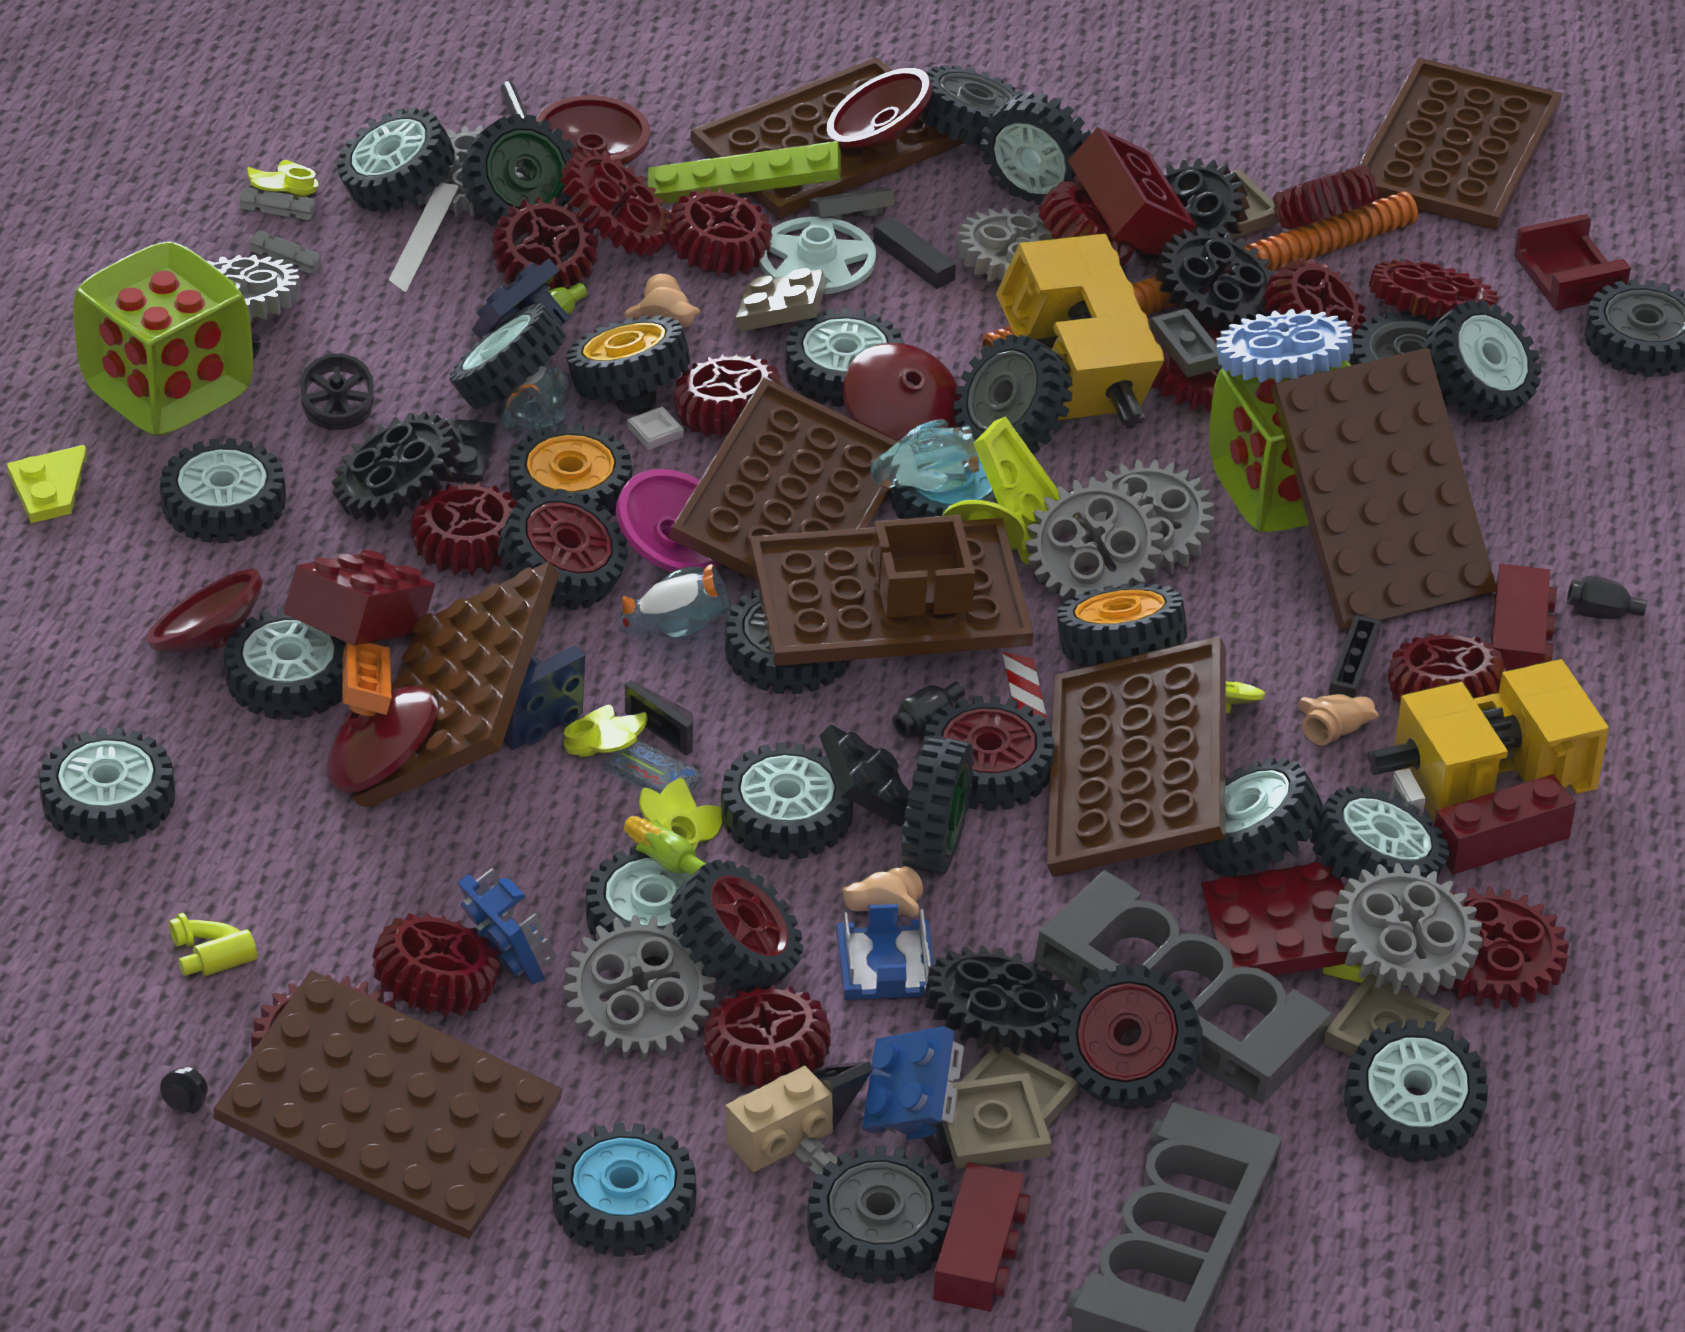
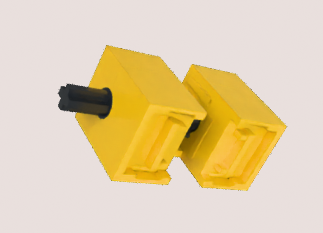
(1084, 298)
(1533, 725)

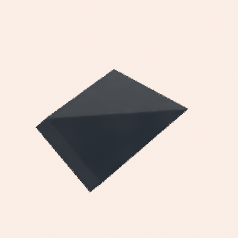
(664, 717)
(844, 1083)

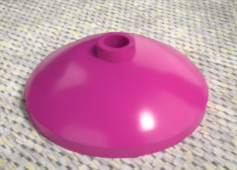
(649, 510)

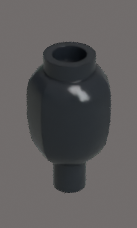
(1603, 598)
(921, 706)

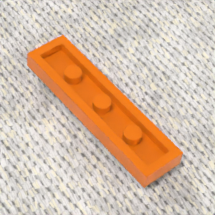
(366, 678)

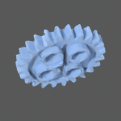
(1284, 345)

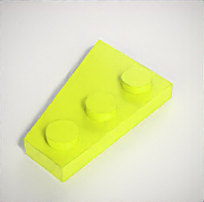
(1014, 475)

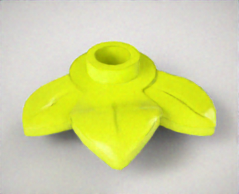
(289, 178)
(602, 732)
(679, 813)

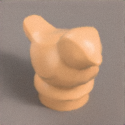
(666, 299)
(1334, 716)
(895, 886)

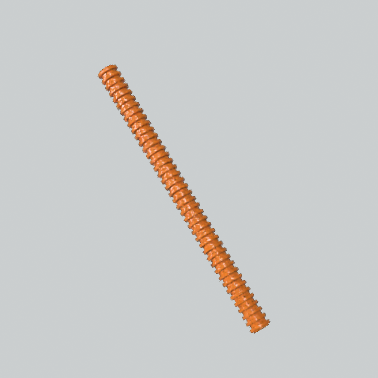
(1296, 243)

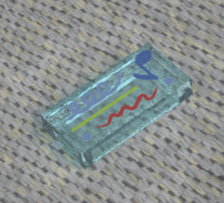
(650, 768)

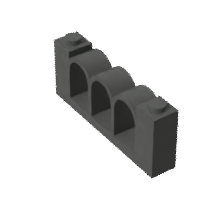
(1112, 910)
(1194, 1146)

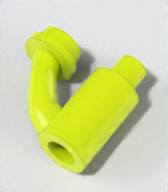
(226, 950)

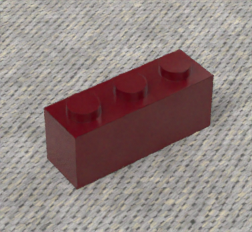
(1522, 616)
(1506, 823)
(981, 1237)

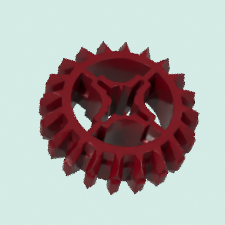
(1325, 197)
(1069, 214)
(719, 232)
(551, 234)
(1313, 288)
(717, 391)
(461, 527)
(1445, 661)
(435, 964)
(766, 1036)

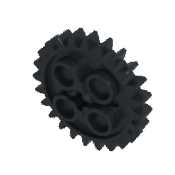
(1210, 197)
(1200, 262)
(396, 466)
(997, 999)

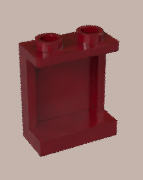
(1567, 261)

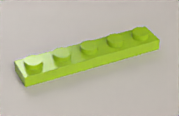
(748, 171)

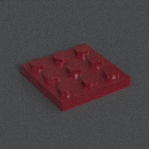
(1276, 918)

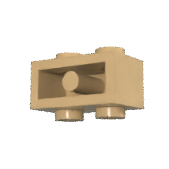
(777, 1117)

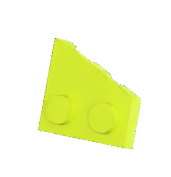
(48, 482)

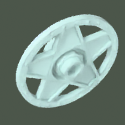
(820, 249)

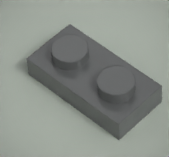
(867, 201)
(1186, 342)

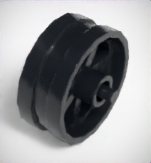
(337, 391)

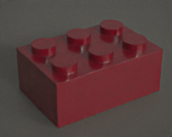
(1129, 192)
(358, 597)

